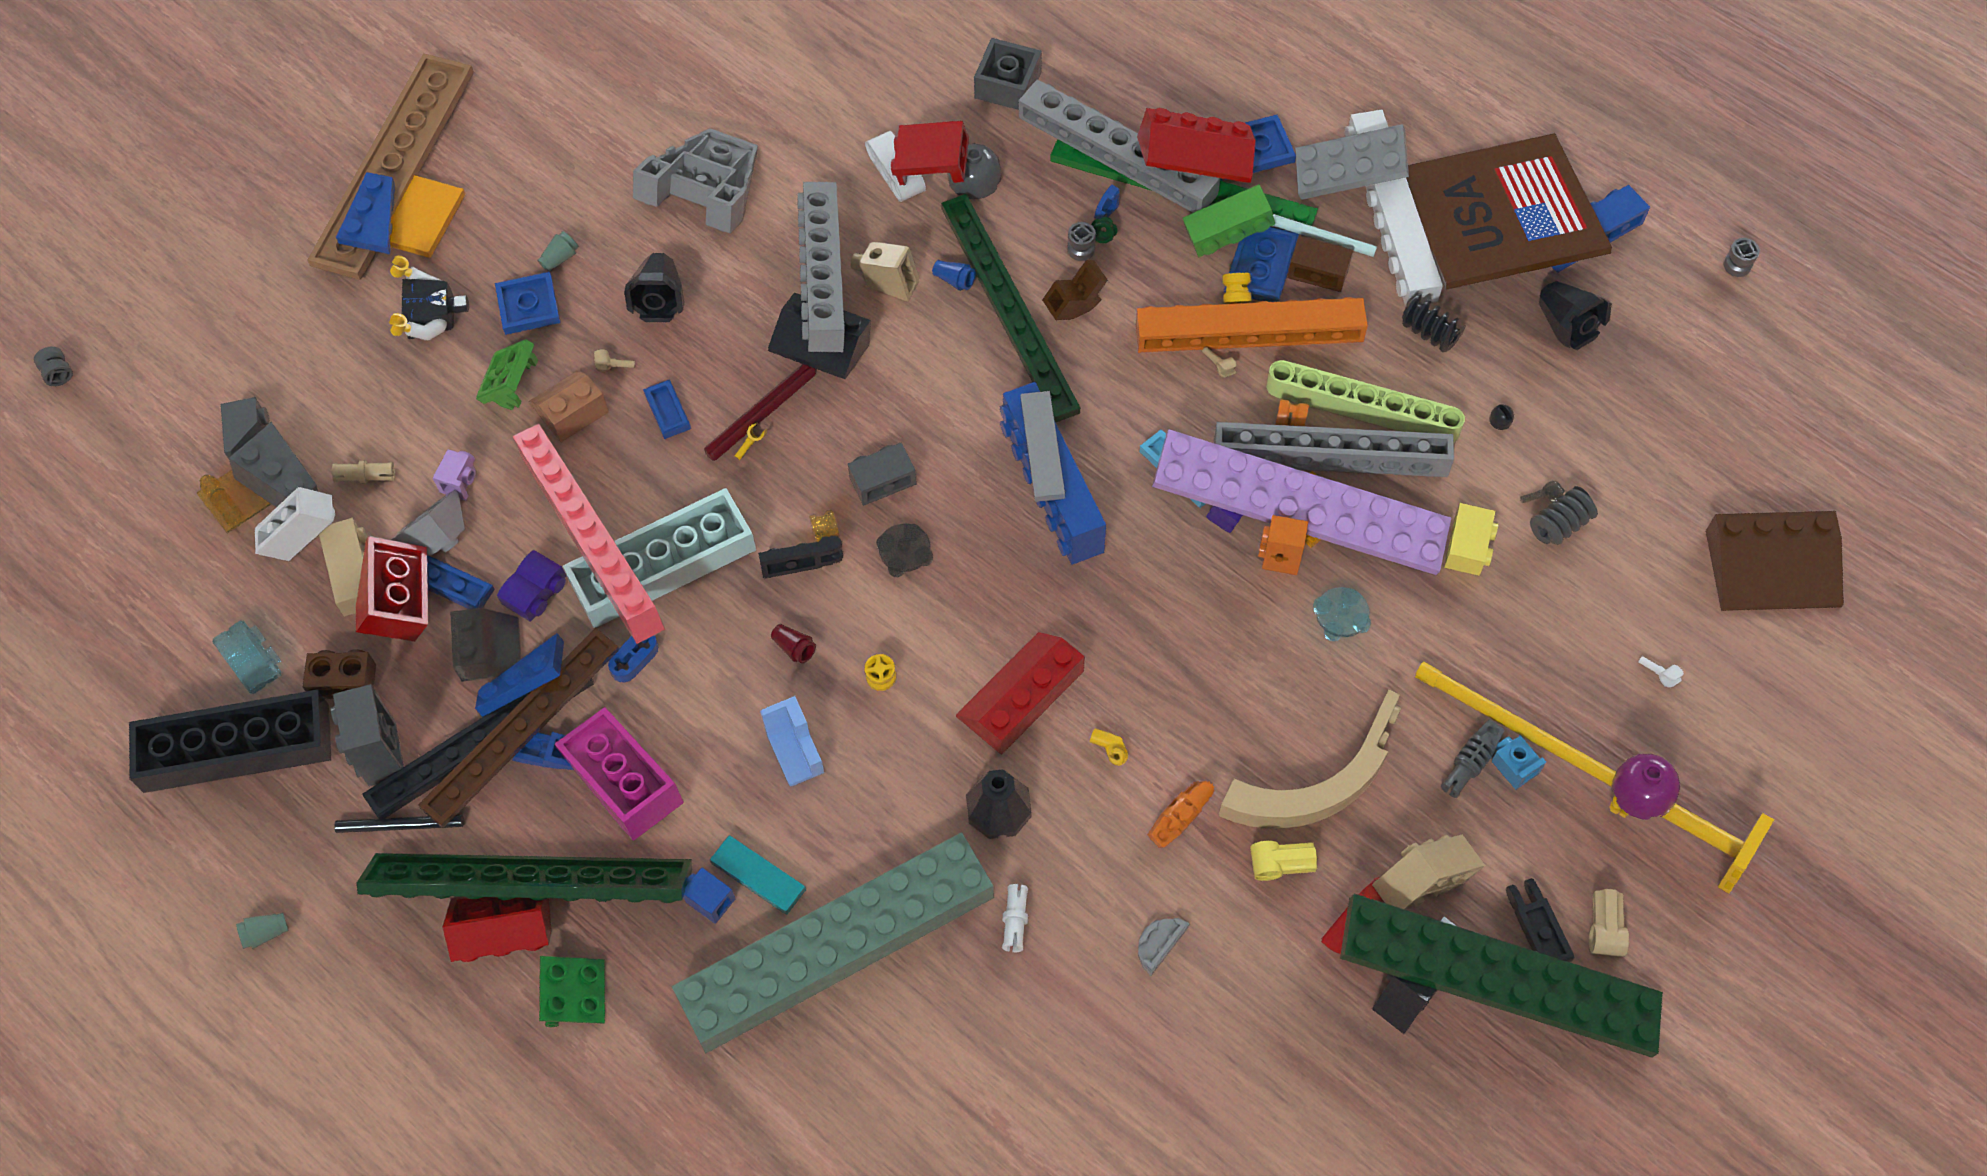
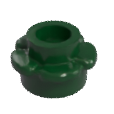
(1104, 236)

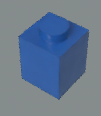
(708, 895)

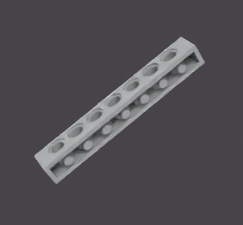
(1111, 145)
(821, 268)
(1342, 448)

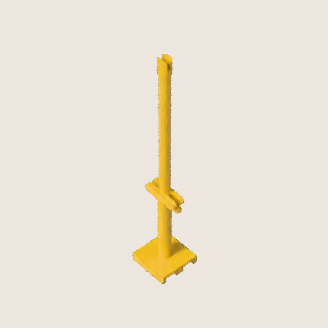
(1740, 850)

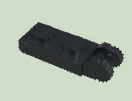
(801, 557)
(1539, 922)

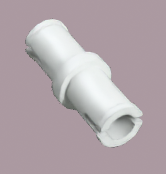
(1015, 918)

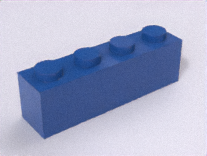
(1617, 214)

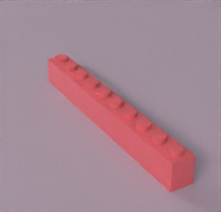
(589, 534)

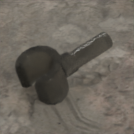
(1552, 490)

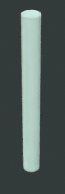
(1324, 235)

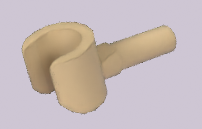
(604, 363)
(1224, 367)

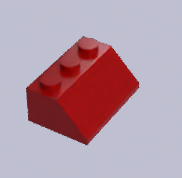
(495, 926)

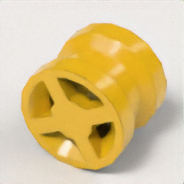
(878, 665)

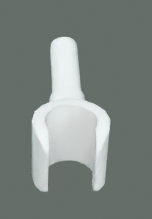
(1668, 677)

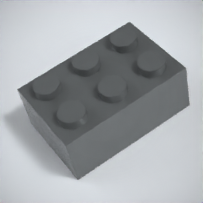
(367, 734)

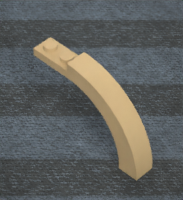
(1308, 805)

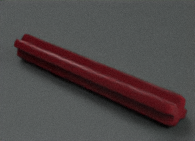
(759, 411)

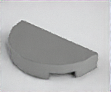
(1158, 941)

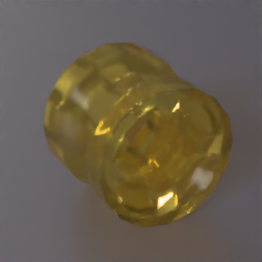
(824, 525)

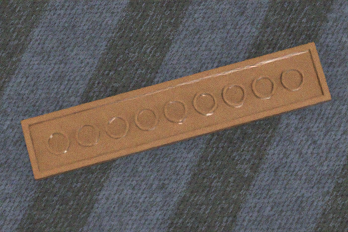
(397, 152)

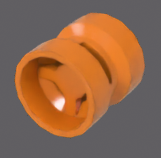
(1299, 413)

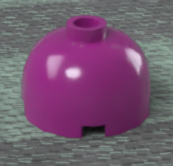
(1646, 786)

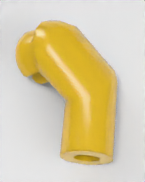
(1113, 745)

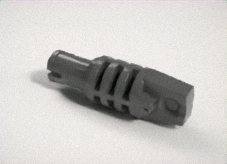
(1473, 757)

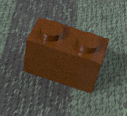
(1320, 263)

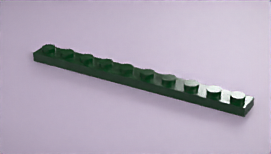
(1009, 306)

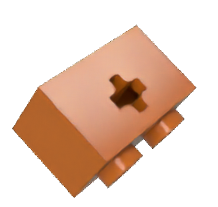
(1283, 544)

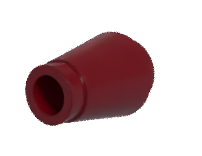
(794, 643)

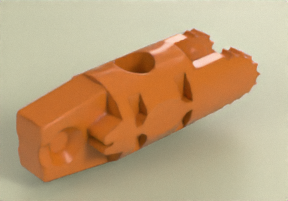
(1180, 813)

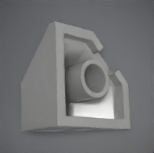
(436, 526)

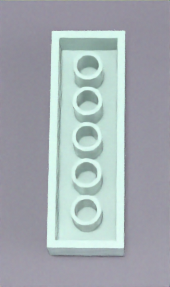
(670, 552)

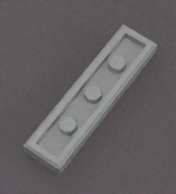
(1042, 446)

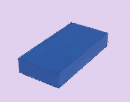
(667, 409)

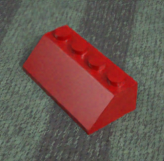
(1197, 144)
(1022, 690)

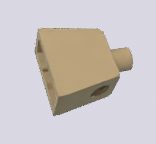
(888, 269)

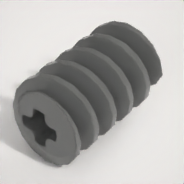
(1564, 516)

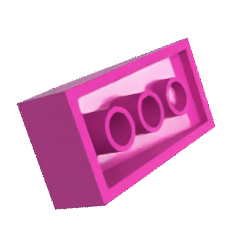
(620, 773)

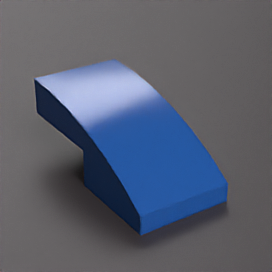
(543, 752)

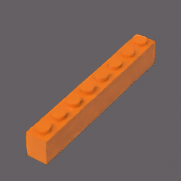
(1251, 324)

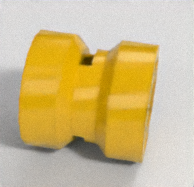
(1236, 288)

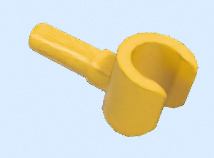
(749, 441)

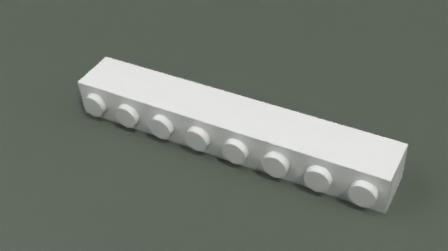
(1399, 226)

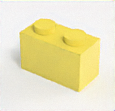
(1470, 539)

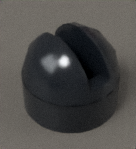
(1498, 418)

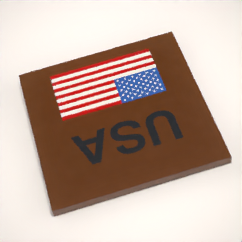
(1504, 211)

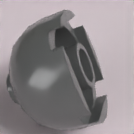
(981, 173)

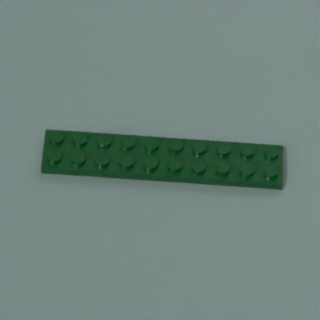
(525, 877)
(1502, 975)

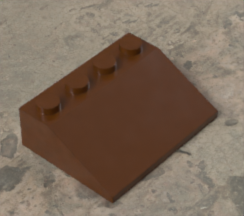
(1777, 560)

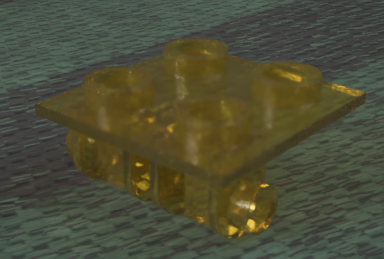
(230, 500)

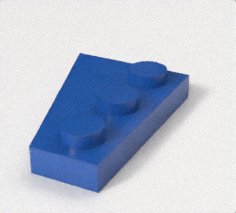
(369, 216)
(524, 676)

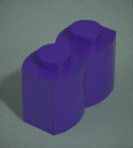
(532, 585)

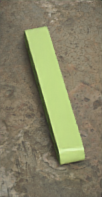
(1354, 392)

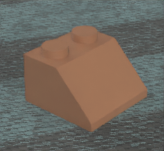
(570, 405)

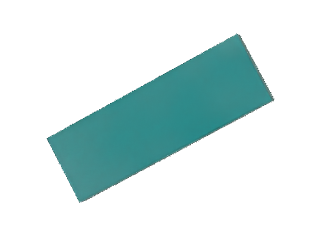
(758, 875)

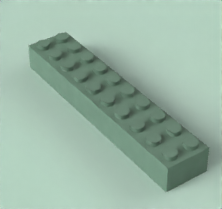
(833, 942)

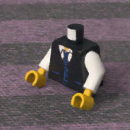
(426, 303)

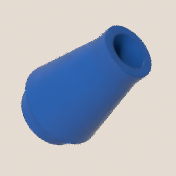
(956, 274)

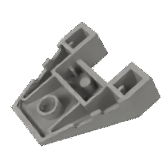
(707, 171)

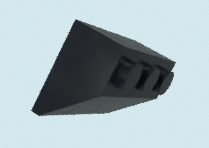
(789, 344)

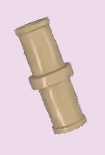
(363, 472)

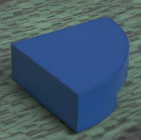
(1108, 203)

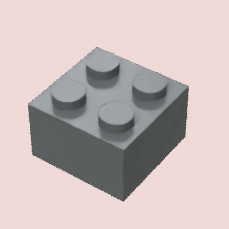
(1006, 73)

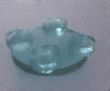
(1342, 613)

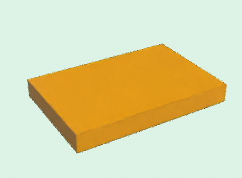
(424, 215)

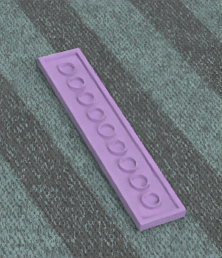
(1332, 508)

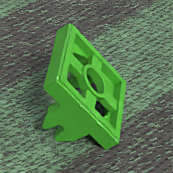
(503, 393)

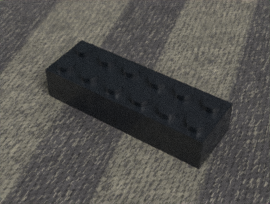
(229, 741)

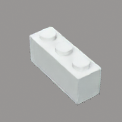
(294, 524)

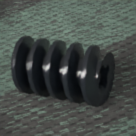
(1431, 324)

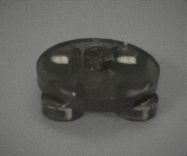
(904, 548)

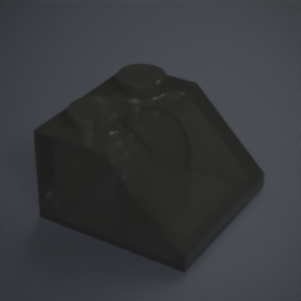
(484, 643)

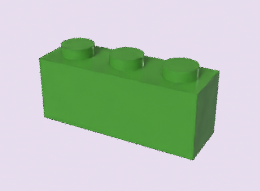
(1229, 221)

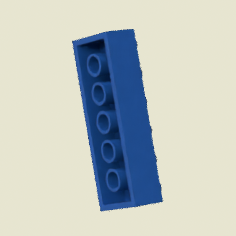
(1076, 517)

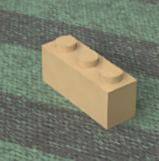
(343, 555)

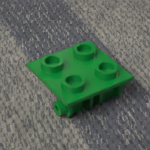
(571, 990)

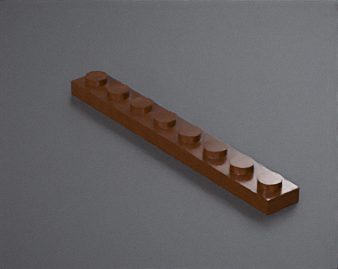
(517, 729)

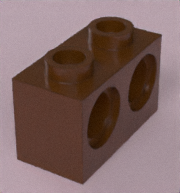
(340, 667)

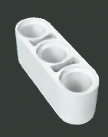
(881, 153)

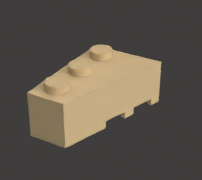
(1428, 869)

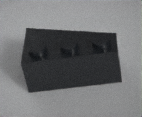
(1404, 1000)

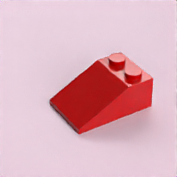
(392, 590)

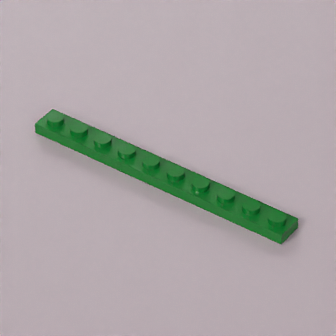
(1073, 158)

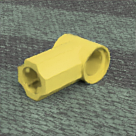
(1274, 860)

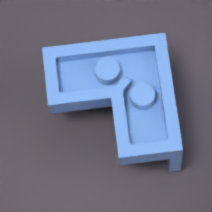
(791, 741)

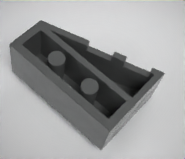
(270, 467)

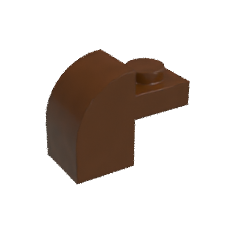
(1077, 296)

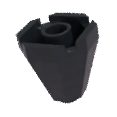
(655, 290)
(1574, 313)
(998, 805)

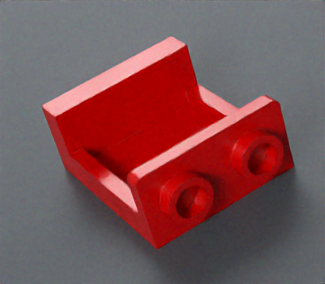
(930, 150)

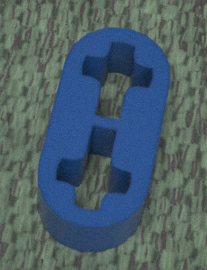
(634, 656)

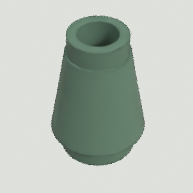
(558, 251)
(261, 929)

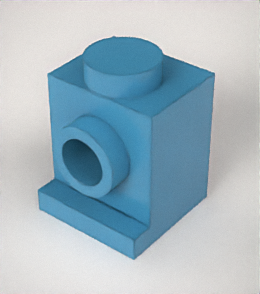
(1513, 769)

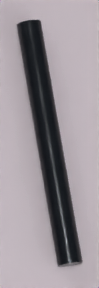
(389, 824)

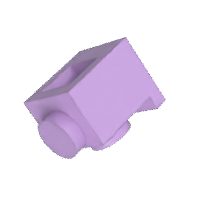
(455, 473)

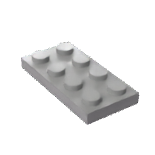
(1352, 162)

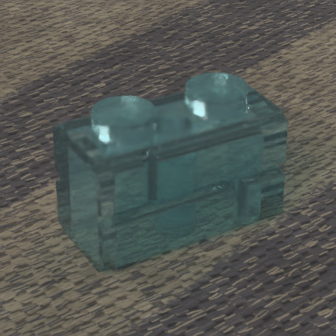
(247, 656)

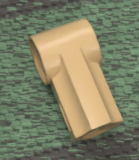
(1608, 931)

